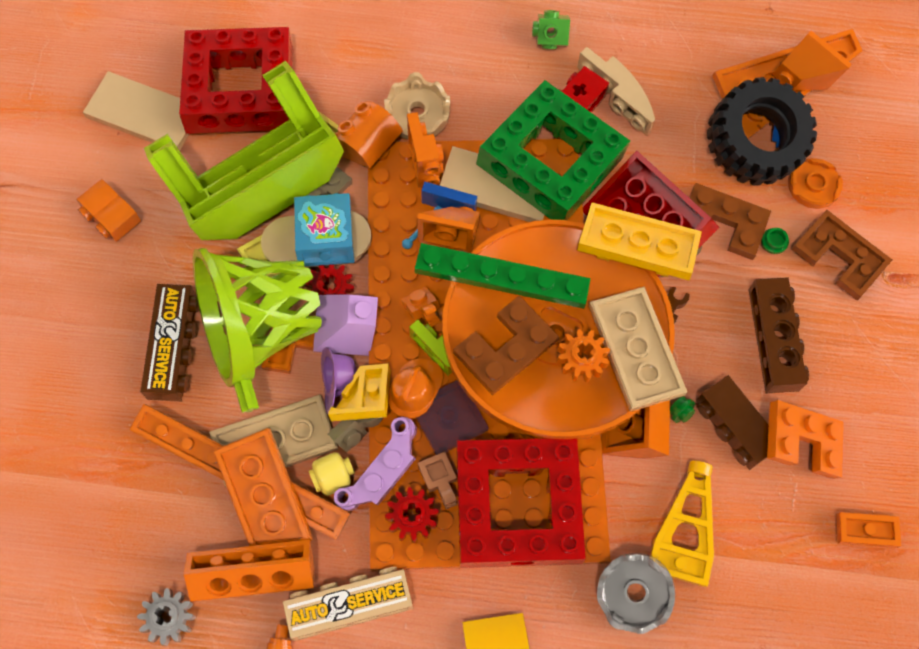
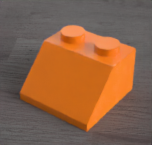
(642, 435)

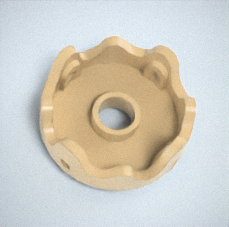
(419, 93)

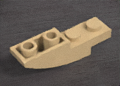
(626, 93)

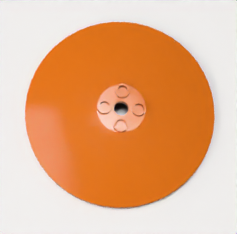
(541, 397)

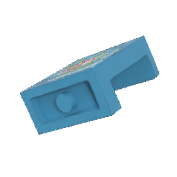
(323, 229)

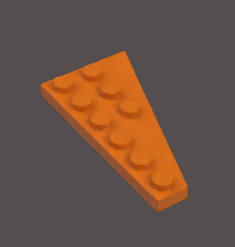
(726, 79)

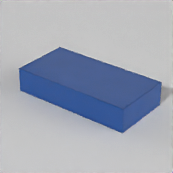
(446, 197)

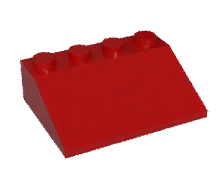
(647, 192)

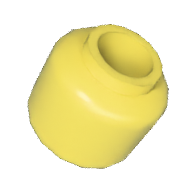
(331, 473)

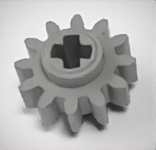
(156, 623)

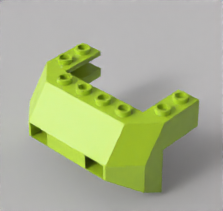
(260, 176)

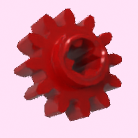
(329, 275)
(421, 521)

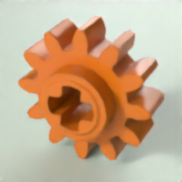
(587, 345)

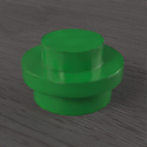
(775, 240)
(682, 409)

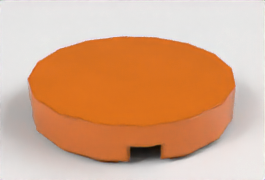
(815, 183)

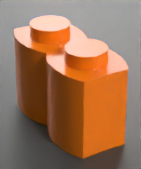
(108, 210)

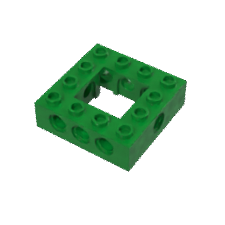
(534, 181)

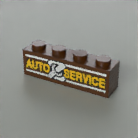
(169, 343)

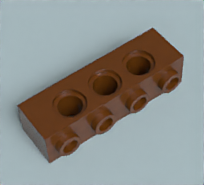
(777, 376)

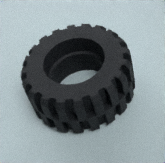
(783, 109)

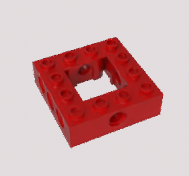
(231, 110)
(530, 547)

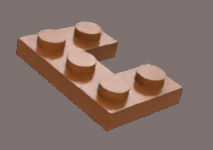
(745, 217)
(865, 259)
(529, 342)

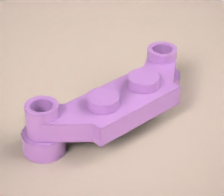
(383, 471)

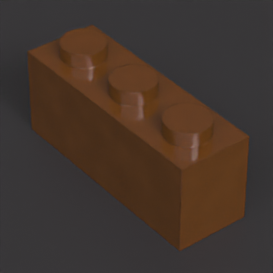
(736, 421)

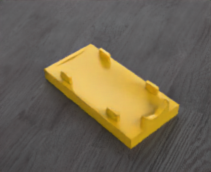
(640, 241)

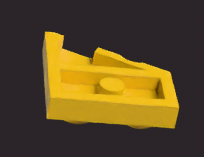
(365, 395)

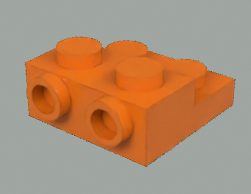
(425, 153)

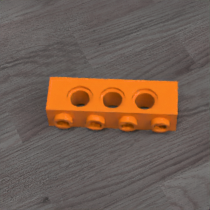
(249, 570)

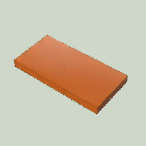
(262, 490)

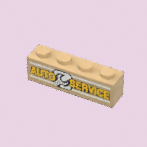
(347, 604)

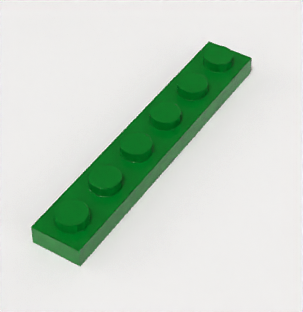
(502, 275)

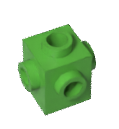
(558, 35)

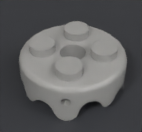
(631, 614)

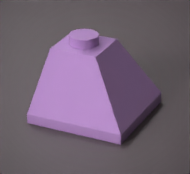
(346, 324)

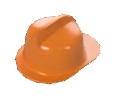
(415, 388)

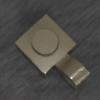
(338, 184)
(350, 432)

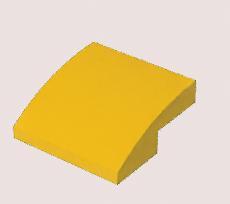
(496, 633)

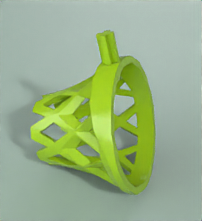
(235, 351)

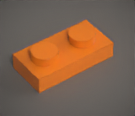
(868, 530)

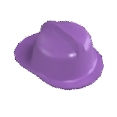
(336, 373)

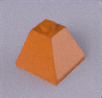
(812, 65)
(449, 228)

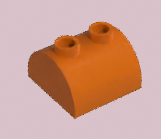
(367, 133)

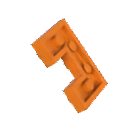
(793, 423)

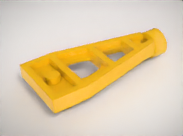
(682, 563)

